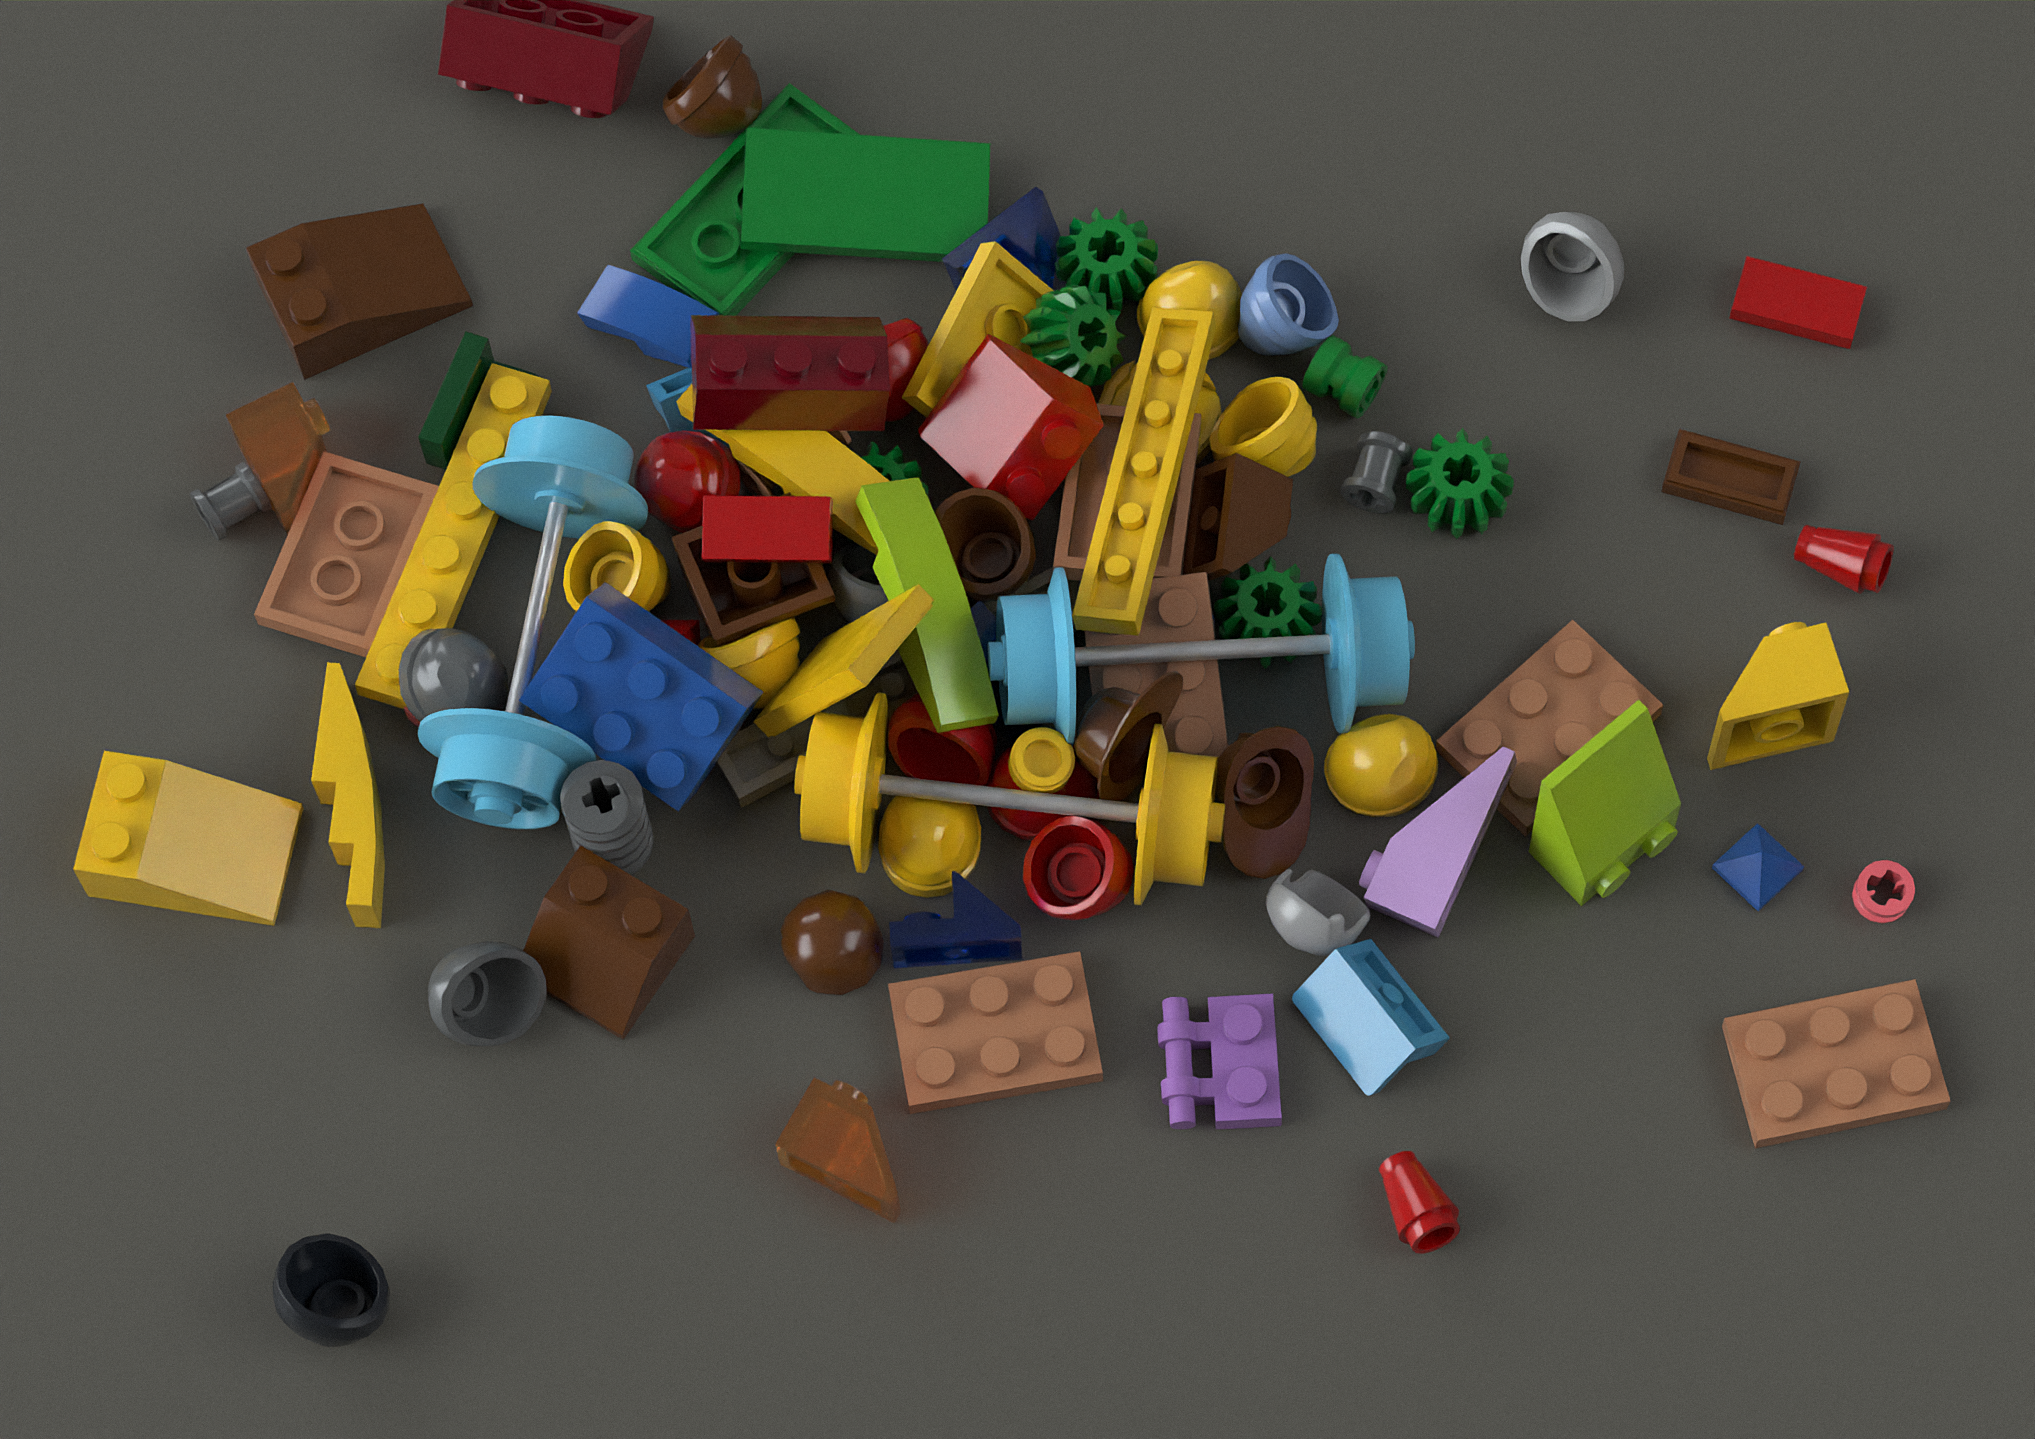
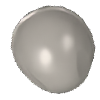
(1572, 265)

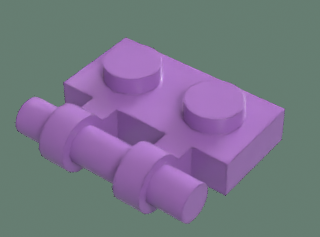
(1242, 1062)

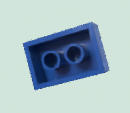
(641, 695)

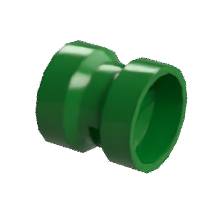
(1347, 377)

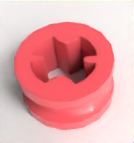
(1873, 875)

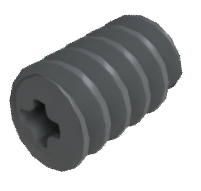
(608, 814)

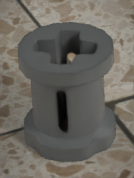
(1376, 472)
(231, 501)

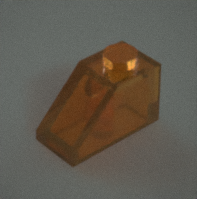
(281, 445)
(840, 1147)

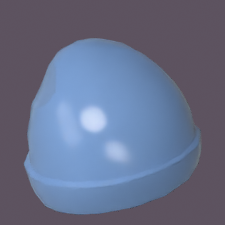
(1286, 308)

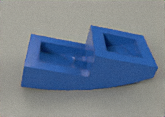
(644, 313)

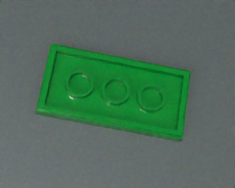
(862, 194)
(700, 236)

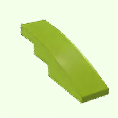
(944, 646)

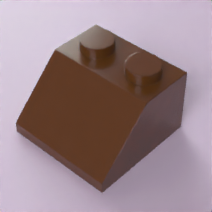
(747, 595)
(606, 941)

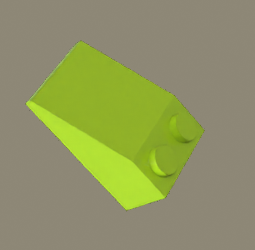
(1606, 808)

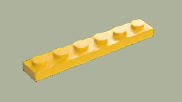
(1144, 472)
(452, 532)

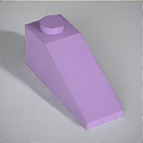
(1432, 854)

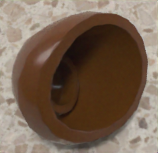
(716, 93)
(987, 542)

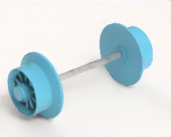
(558, 481)
(1362, 645)

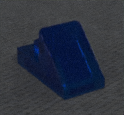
(1023, 230)
(974, 935)

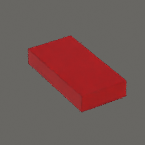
(1798, 302)
(767, 529)

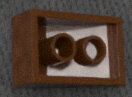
(356, 283)

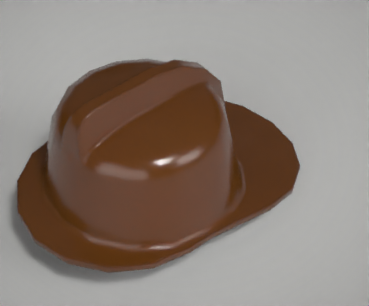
(1118, 732)
(1266, 799)

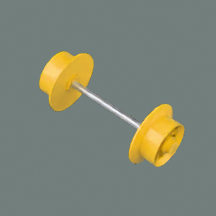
(846, 776)

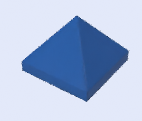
(1757, 867)

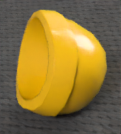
(1199, 288)
(1268, 425)
(622, 559)
(762, 657)
(1382, 766)
(926, 842)

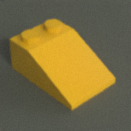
(185, 840)

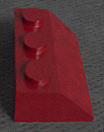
(546, 51)
(789, 373)

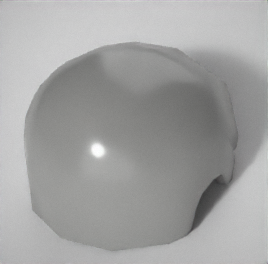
(1315, 912)

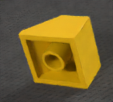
(1783, 699)

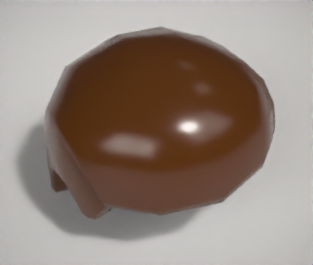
(832, 942)

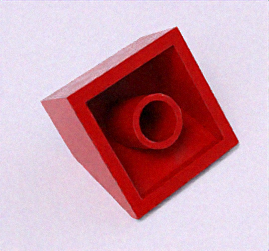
(1012, 424)

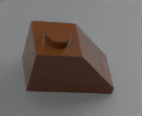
(1235, 515)

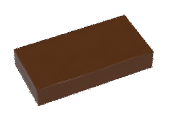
(1730, 476)

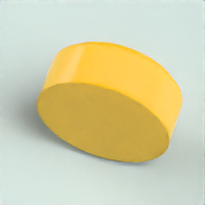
(1041, 761)

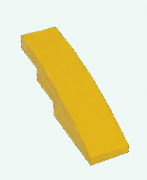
(805, 466)
(347, 780)

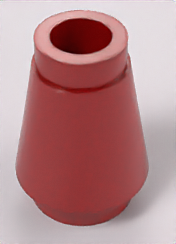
(1846, 556)
(1418, 1204)

